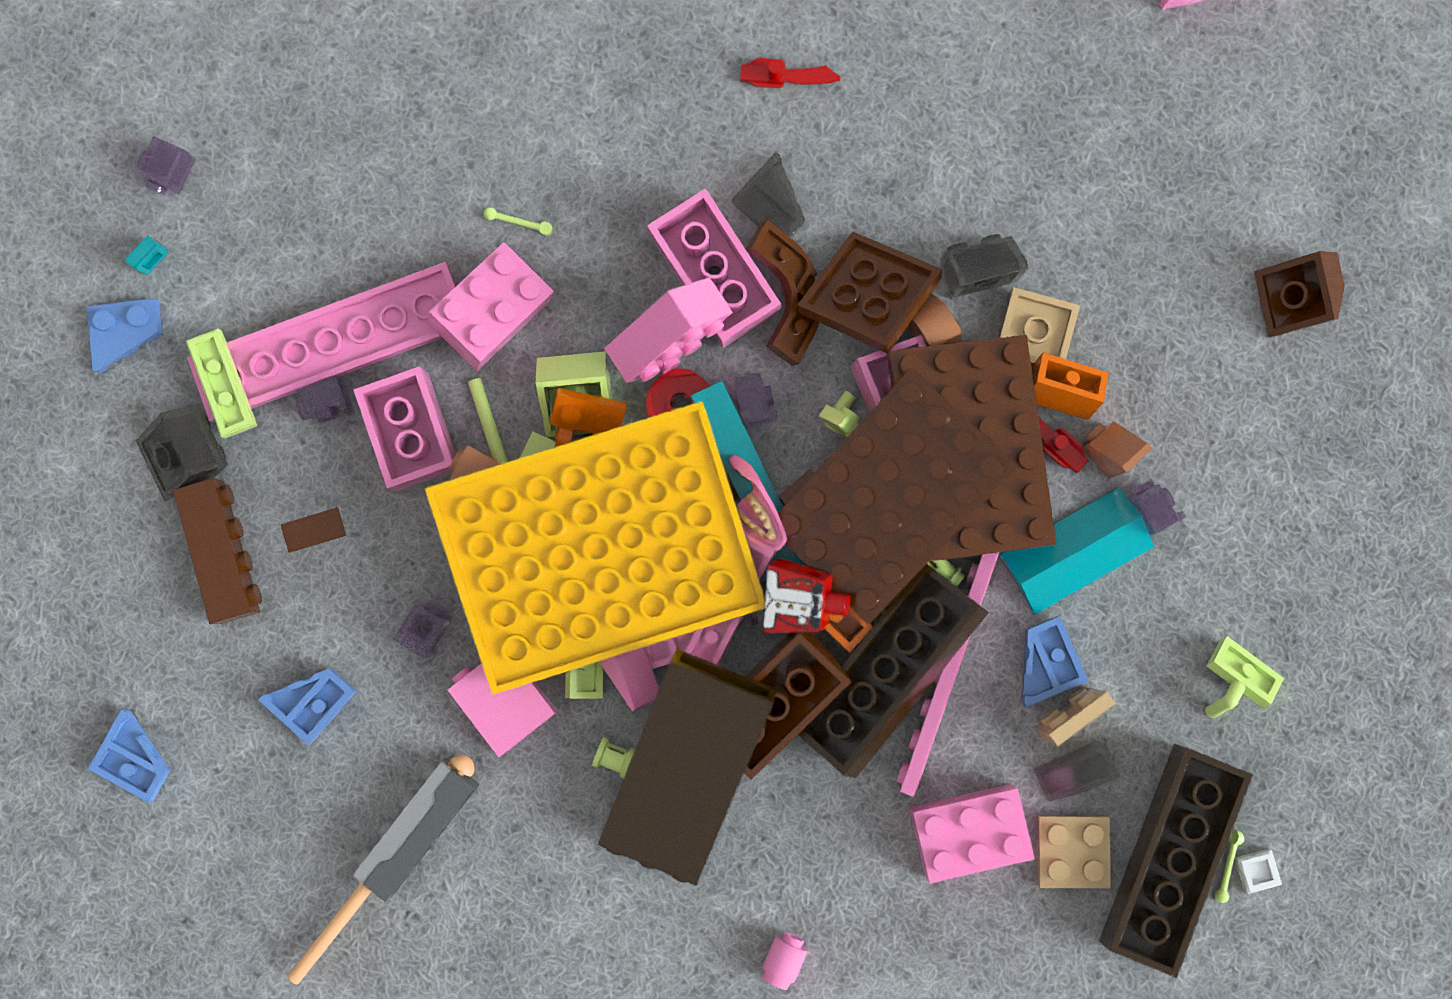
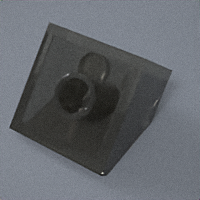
(982, 265)
(181, 449)

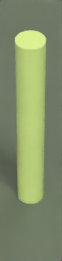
(487, 420)

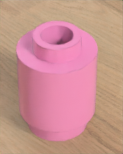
(784, 960)

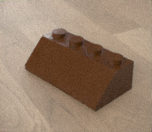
(805, 684)

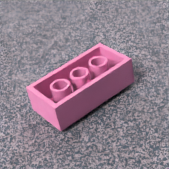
(699, 238)

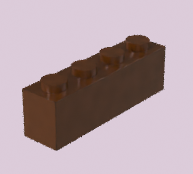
(217, 551)

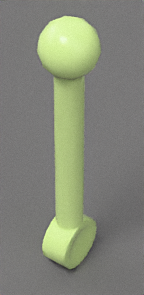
(544, 228)
(1236, 838)

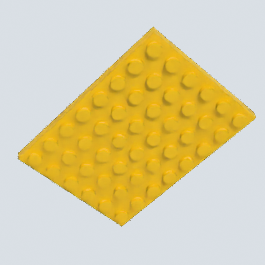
(596, 547)

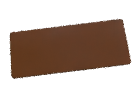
(313, 530)

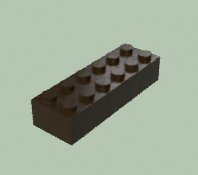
(893, 670)
(1175, 860)

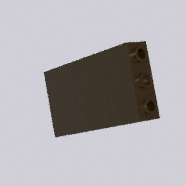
(687, 766)

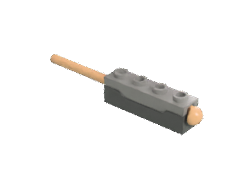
(400, 846)

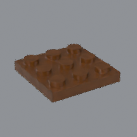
(870, 291)

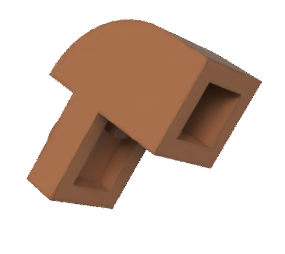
(935, 323)

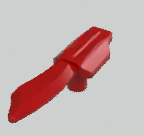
(772, 74)
(1062, 447)

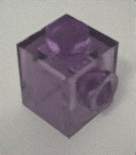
(165, 167)

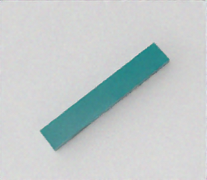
(734, 440)

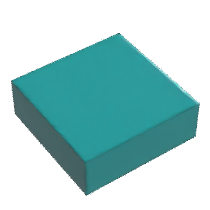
(146, 255)

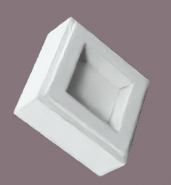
(1258, 871)

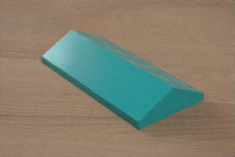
(1087, 548)

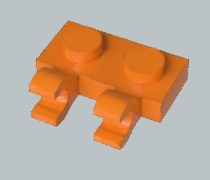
(583, 413)

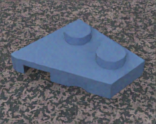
(120, 329)
(1049, 662)
(310, 703)
(130, 759)

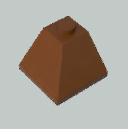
(1300, 292)

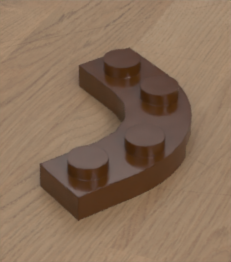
(796, 275)

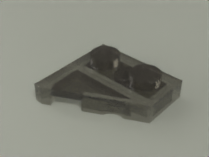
(771, 198)

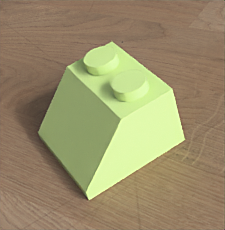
(574, 372)

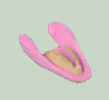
(757, 511)

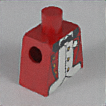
(800, 598)

